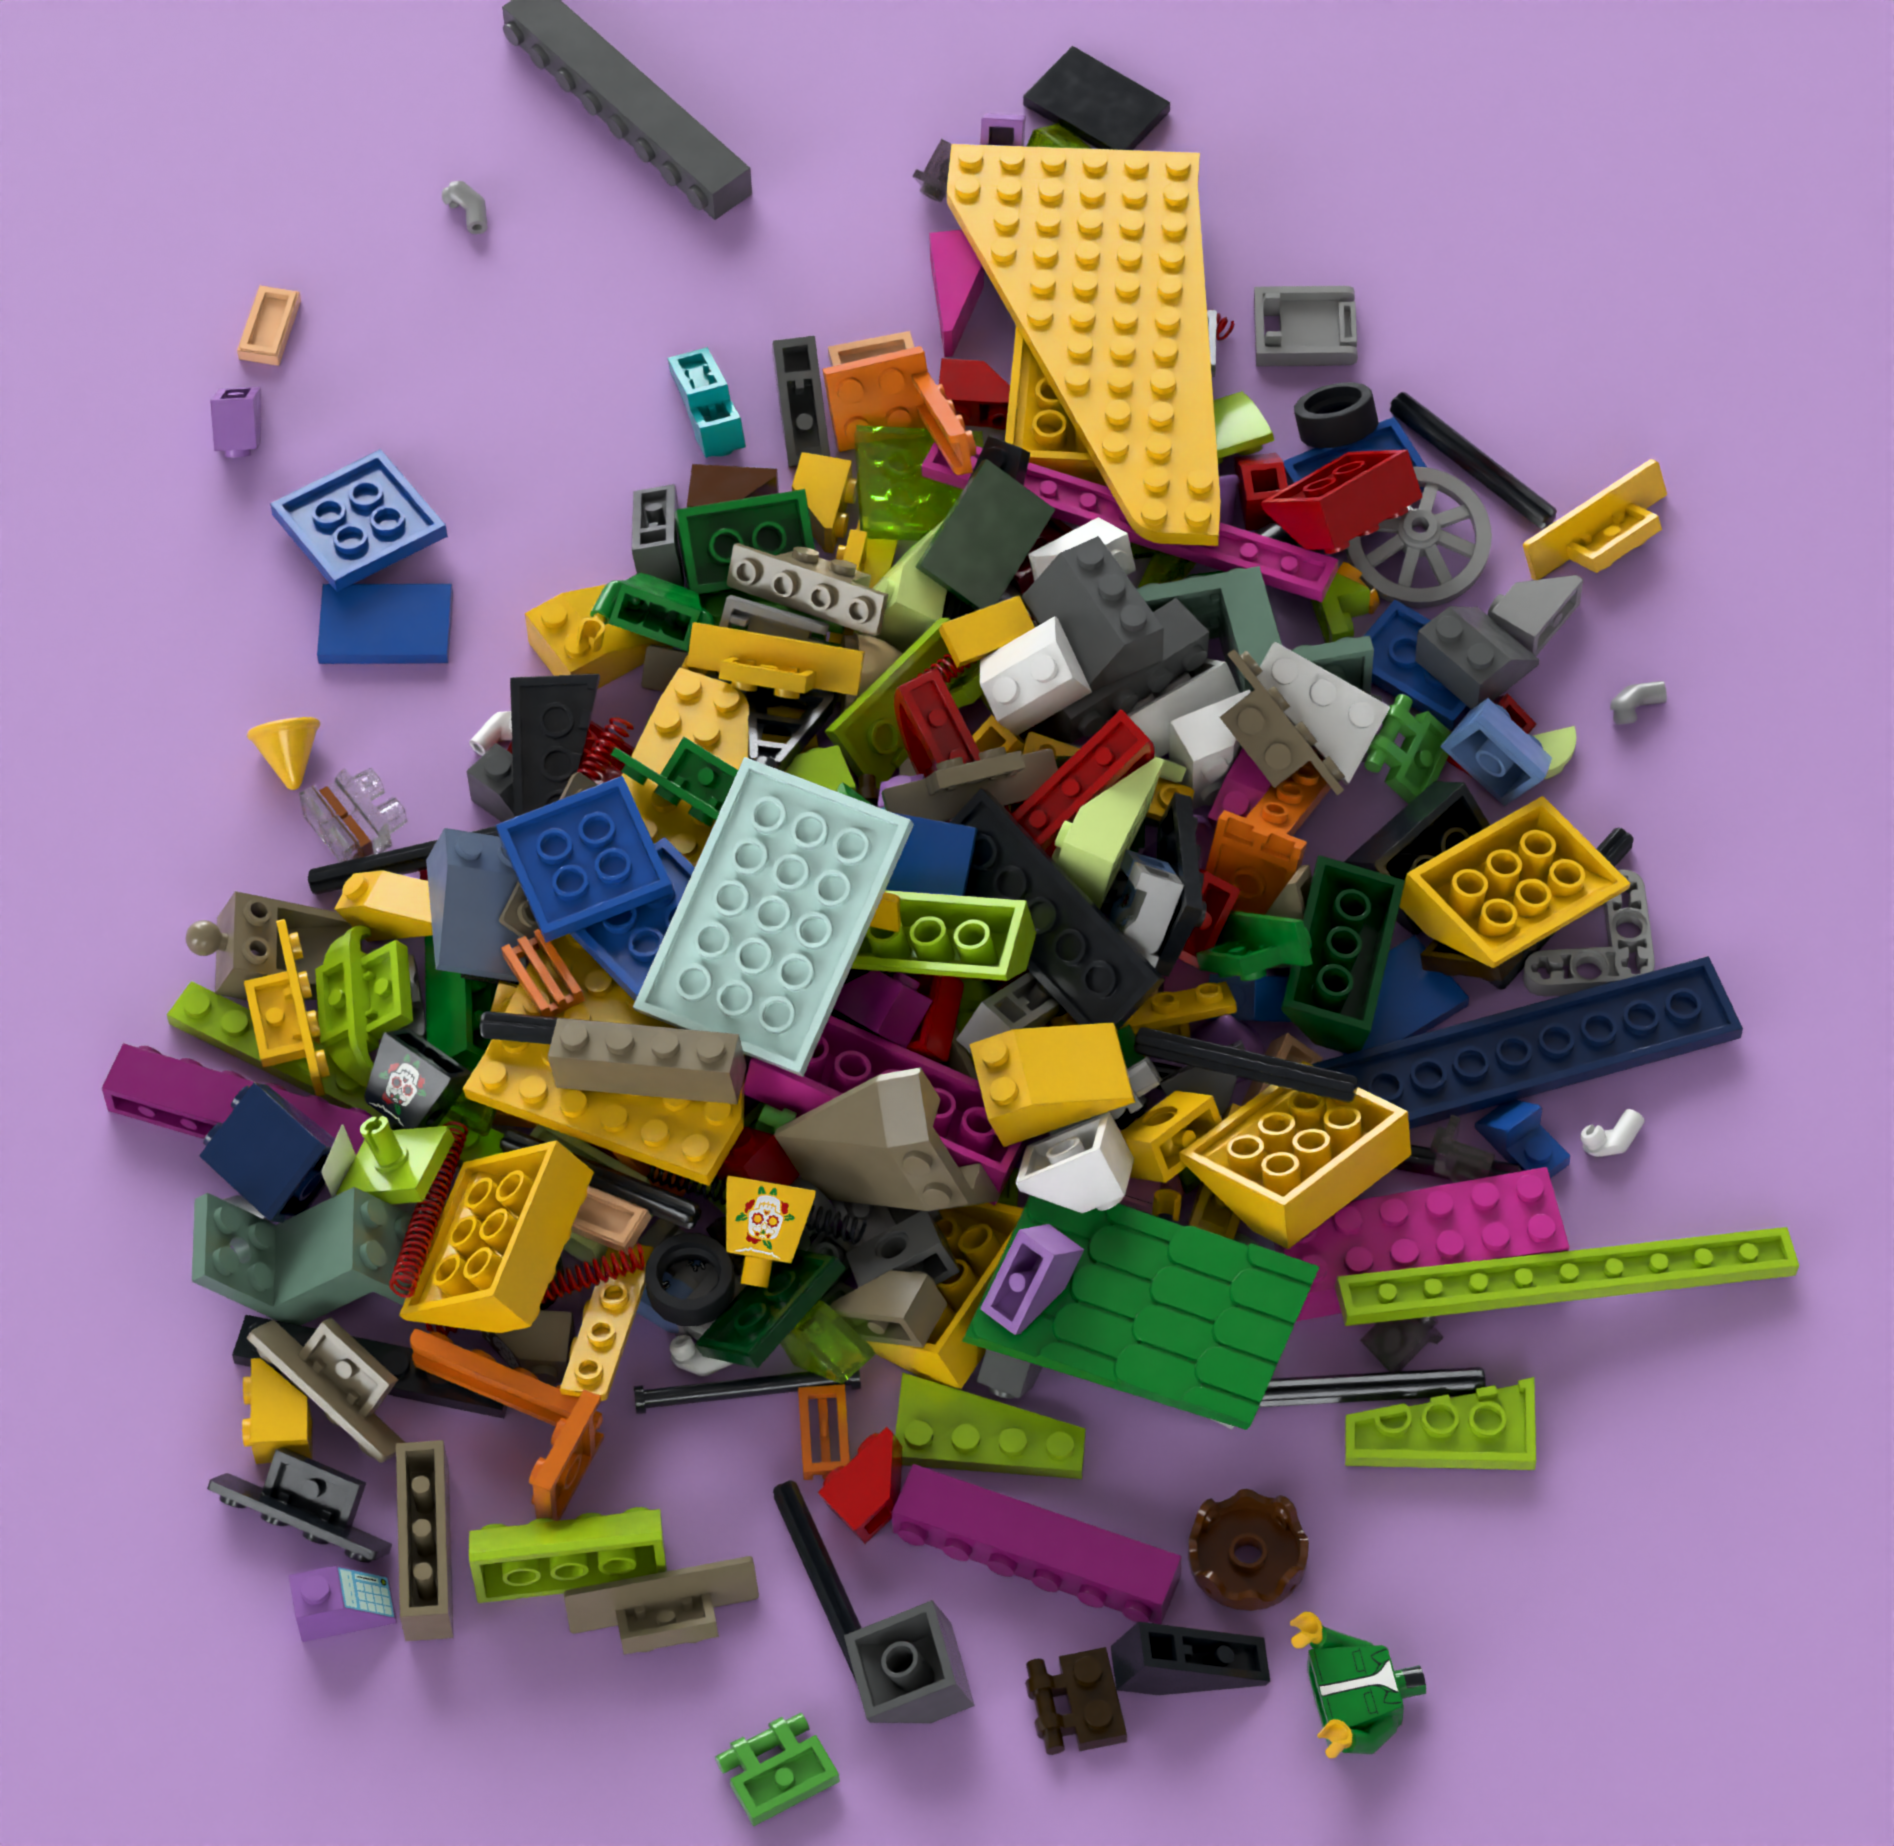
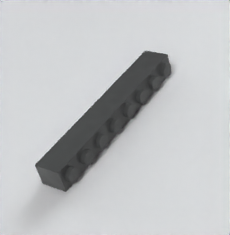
(629, 104)

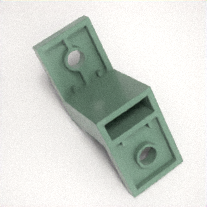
(1240, 614)
(306, 1261)

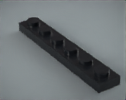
(412, 1381)

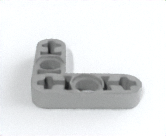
(1610, 960)

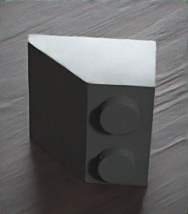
(1472, 655)
(909, 1667)

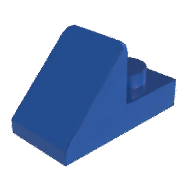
(1257, 998)
(1520, 1138)

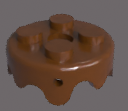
(1252, 1521)

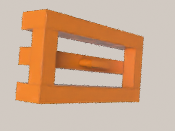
(528, 949)
(822, 1393)

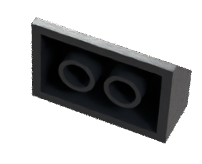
(1419, 832)

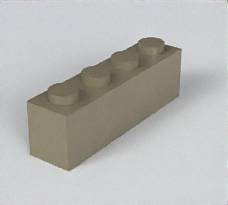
(647, 1061)
(424, 1540)

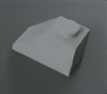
(1536, 609)

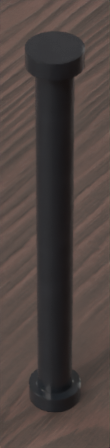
(733, 1389)

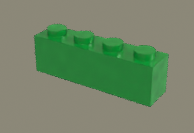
(455, 1011)

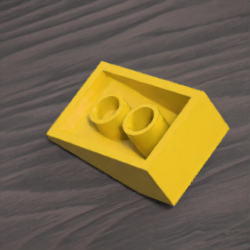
(554, 632)
(1050, 1078)

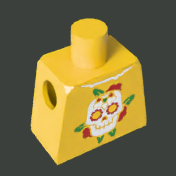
(764, 1224)

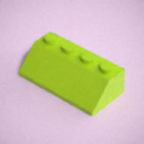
(952, 938)
(565, 1554)

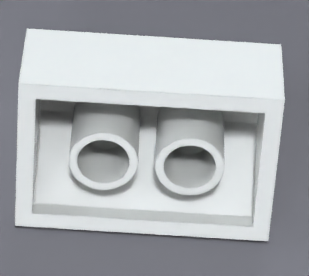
(1183, 695)

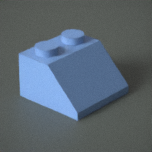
(1497, 752)

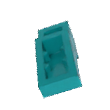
(707, 402)

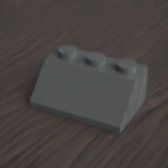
(1099, 612)

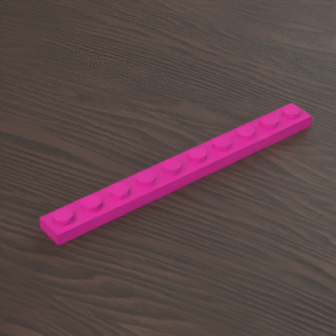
(1083, 501)

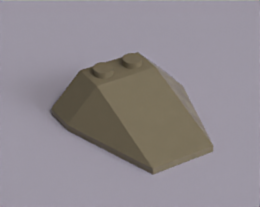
(883, 1148)

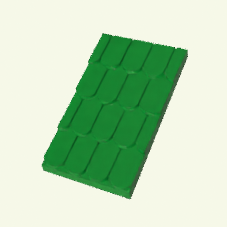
(1160, 1311)

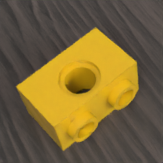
(1166, 1131)

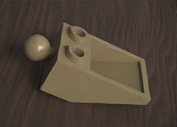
(251, 925)

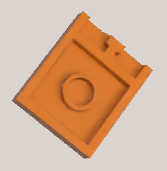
(896, 393)
(1260, 849)
(574, 1418)

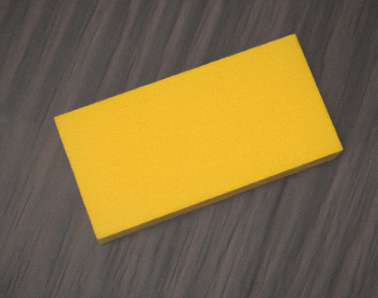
(985, 630)

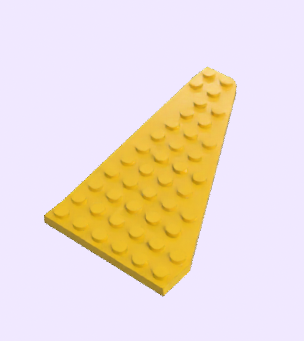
(1111, 298)
(517, 1077)

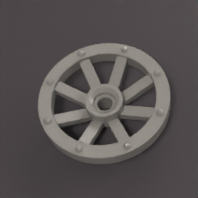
(1425, 544)

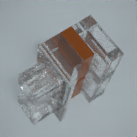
(347, 817)

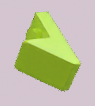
(1342, 603)

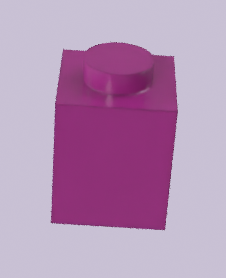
(884, 1004)

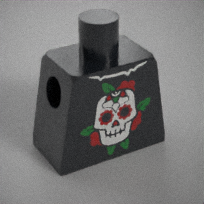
(413, 1081)

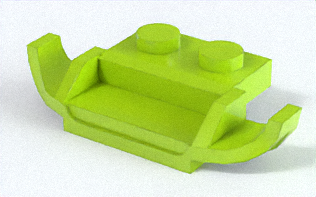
(361, 999)

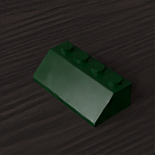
(1351, 932)

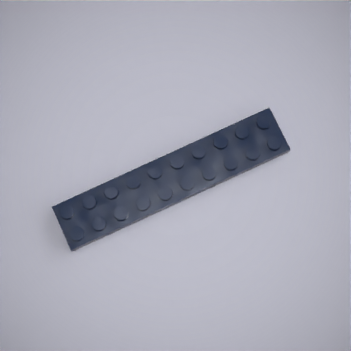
(1548, 1043)

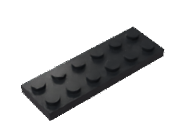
(1076, 947)

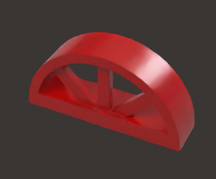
(932, 724)
(1098, 765)

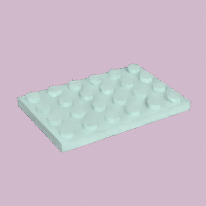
(774, 915)

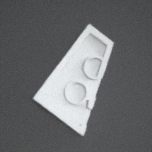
(1331, 708)

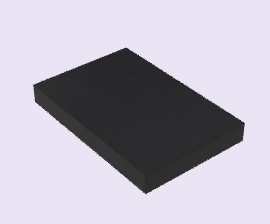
(1096, 102)

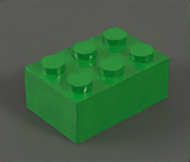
(762, 522)

